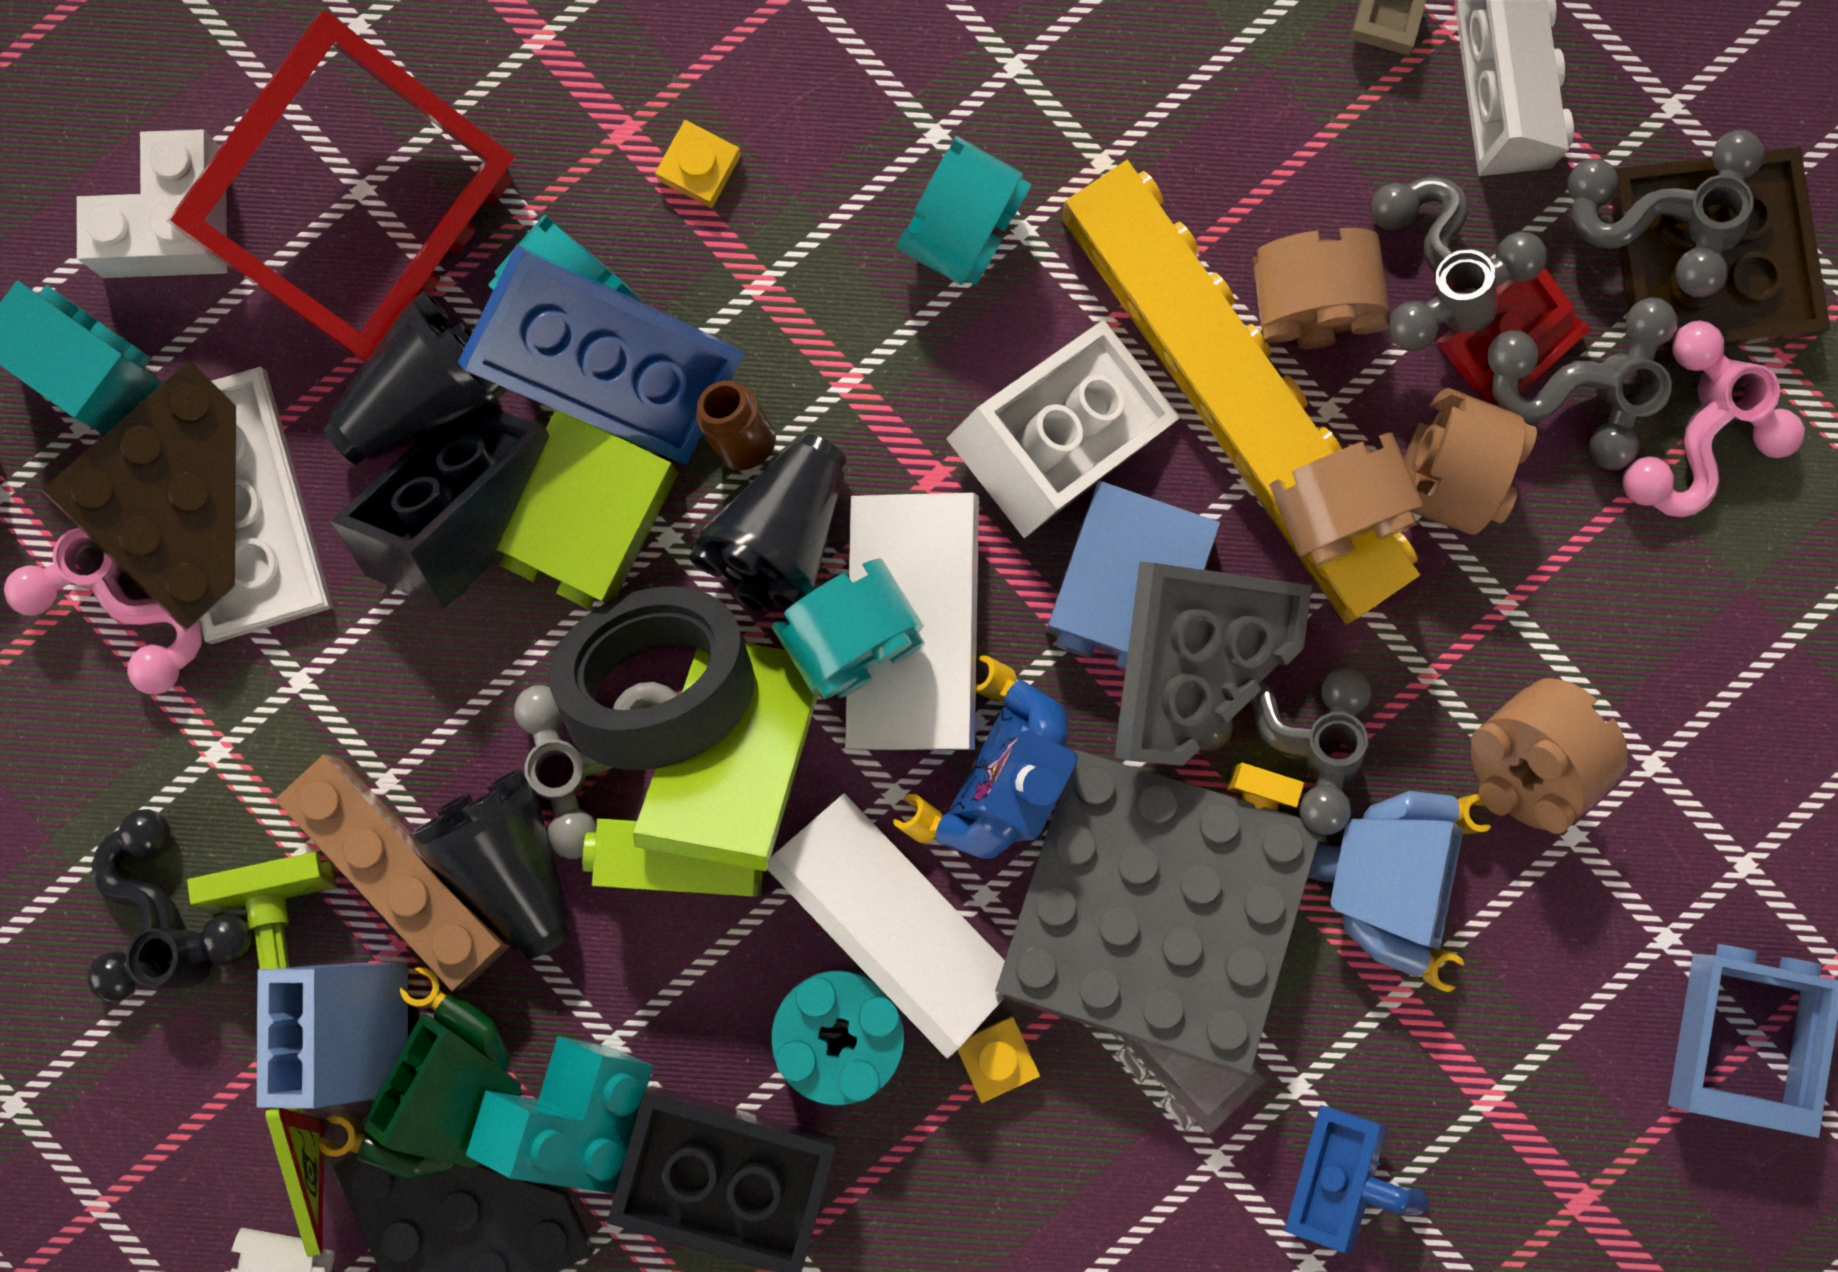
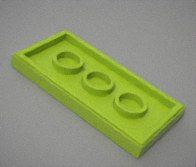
(735, 793)

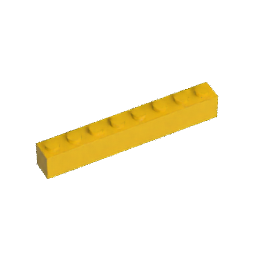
(1222, 368)

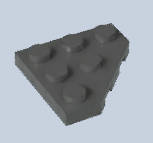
(1200, 653)

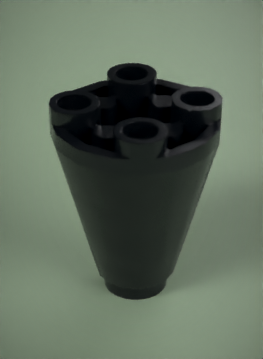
(408, 385)
(776, 528)
(500, 863)

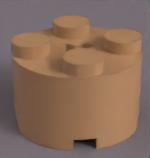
(1321, 287)
(1468, 461)
(1346, 498)
(1547, 755)

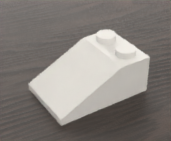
(1062, 427)

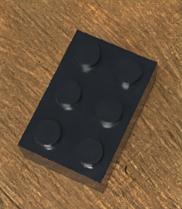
(722, 1180)

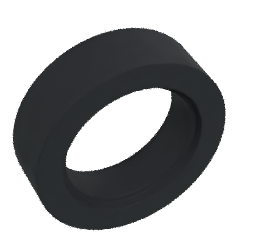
(671, 729)

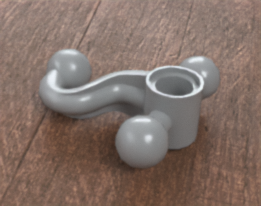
(540, 716)

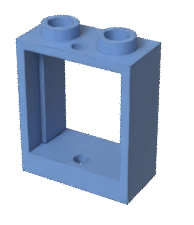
(1810, 1049)

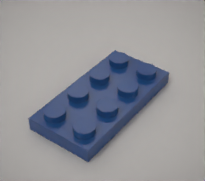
(597, 354)

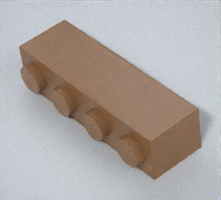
(389, 871)

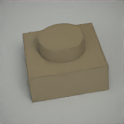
(1388, 23)

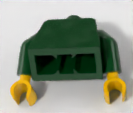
(431, 1093)

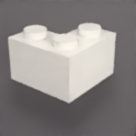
(130, 231)

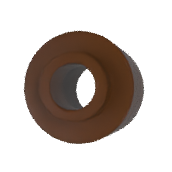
(735, 425)

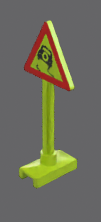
(264, 893)

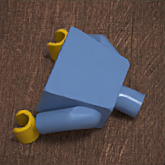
(1399, 877)

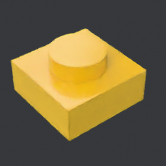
(698, 163)
(1264, 787)
(997, 1059)

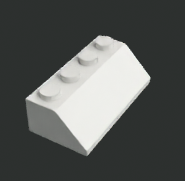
(1513, 84)

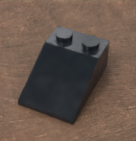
(443, 505)

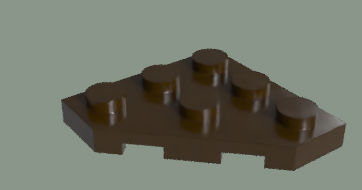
(163, 494)

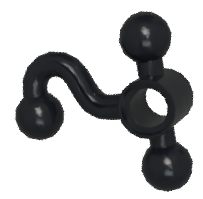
(116, 974)

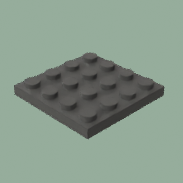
(1159, 913)

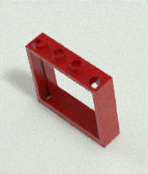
(449, 235)

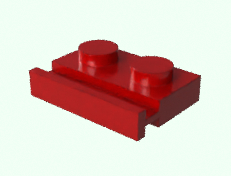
(1530, 307)

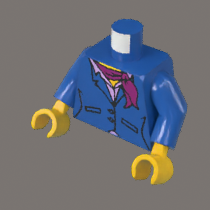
(1012, 778)

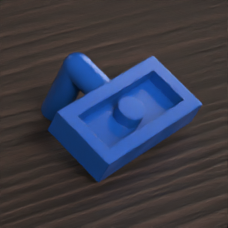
(1340, 1182)

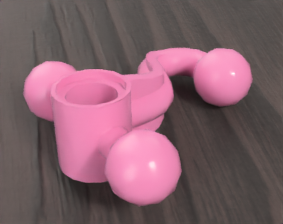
(1775, 432)
(152, 667)

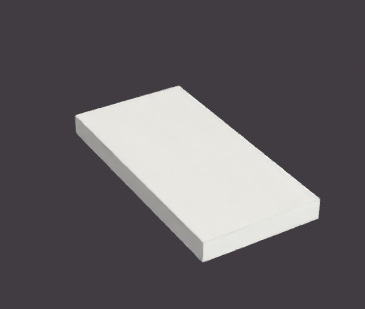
(274, 544)
(934, 559)
(892, 923)

